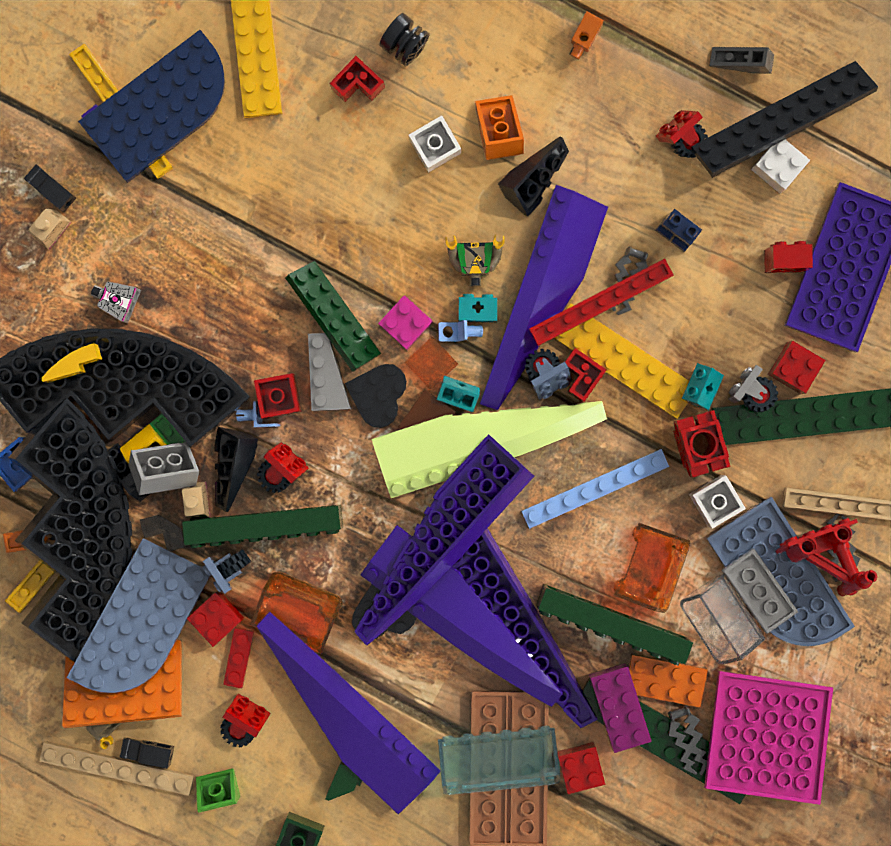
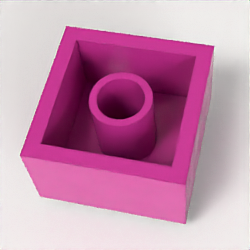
(405, 322)

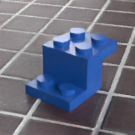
(9, 471)

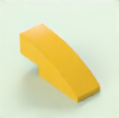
(73, 363)

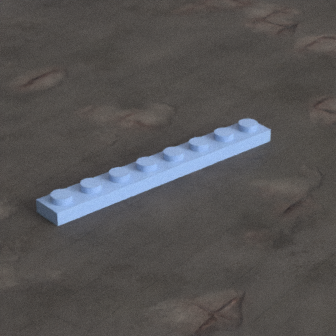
(595, 488)

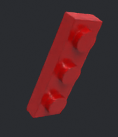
(238, 657)

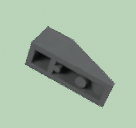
(743, 59)

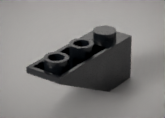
(124, 473)

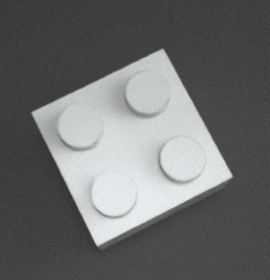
(435, 144)
(780, 165)
(717, 501)

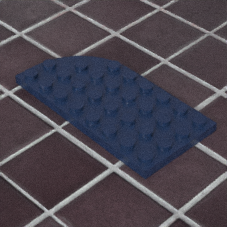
(159, 107)

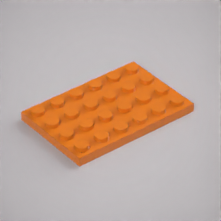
(153, 700)

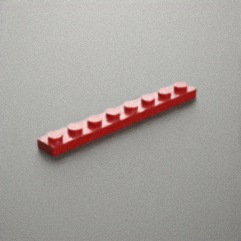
(601, 302)

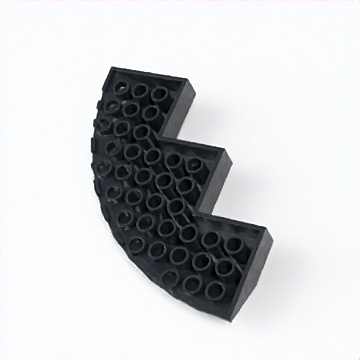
(130, 378)
(82, 522)

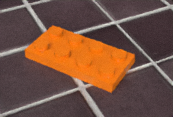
(667, 681)

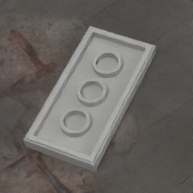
(759, 591)

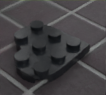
(377, 394)
(401, 625)

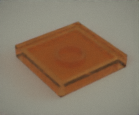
(431, 363)

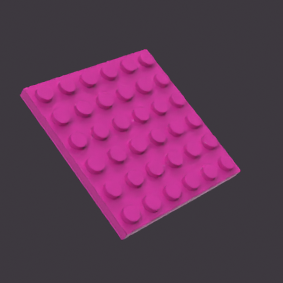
(768, 737)

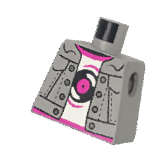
(117, 299)

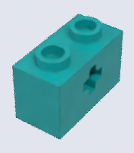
(487, 314)
(703, 386)
(458, 393)

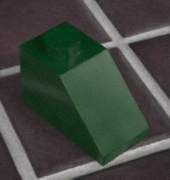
(343, 782)

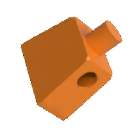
(589, 27)

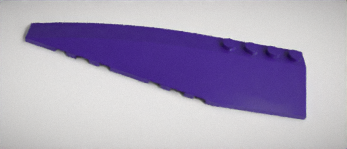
(548, 284)
(450, 526)
(497, 584)
(467, 623)
(352, 725)

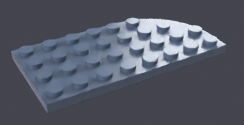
(819, 611)
(140, 621)

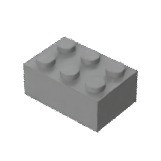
(163, 468)

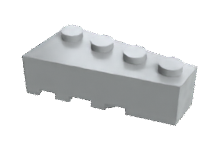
(325, 376)

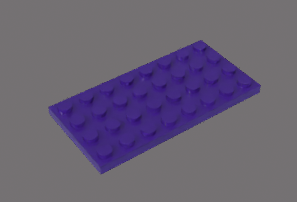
(847, 269)

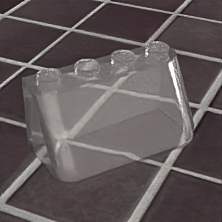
(722, 621)

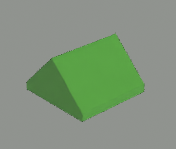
(217, 790)

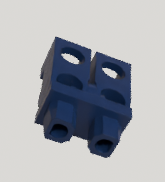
(680, 226)

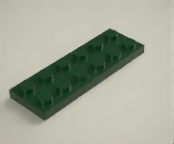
(333, 316)

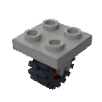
(756, 392)

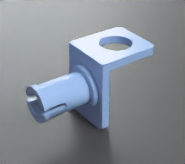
(460, 331)
(253, 415)

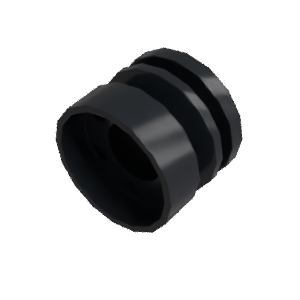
(402, 37)

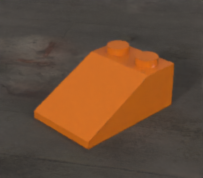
(499, 127)

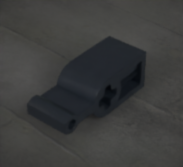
(50, 188)
(147, 752)

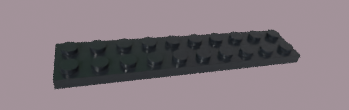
(784, 118)

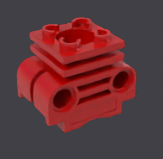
(716, 454)

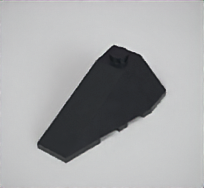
(530, 178)
(235, 456)

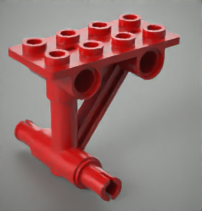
(835, 539)

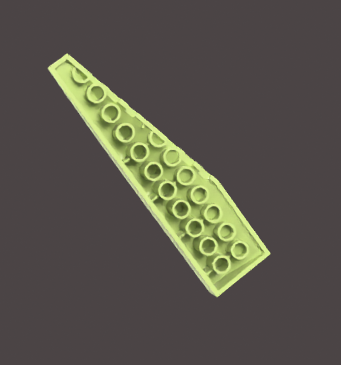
(437, 447)

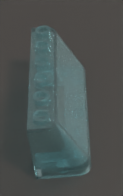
(499, 760)

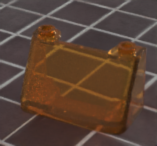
(653, 568)
(299, 607)

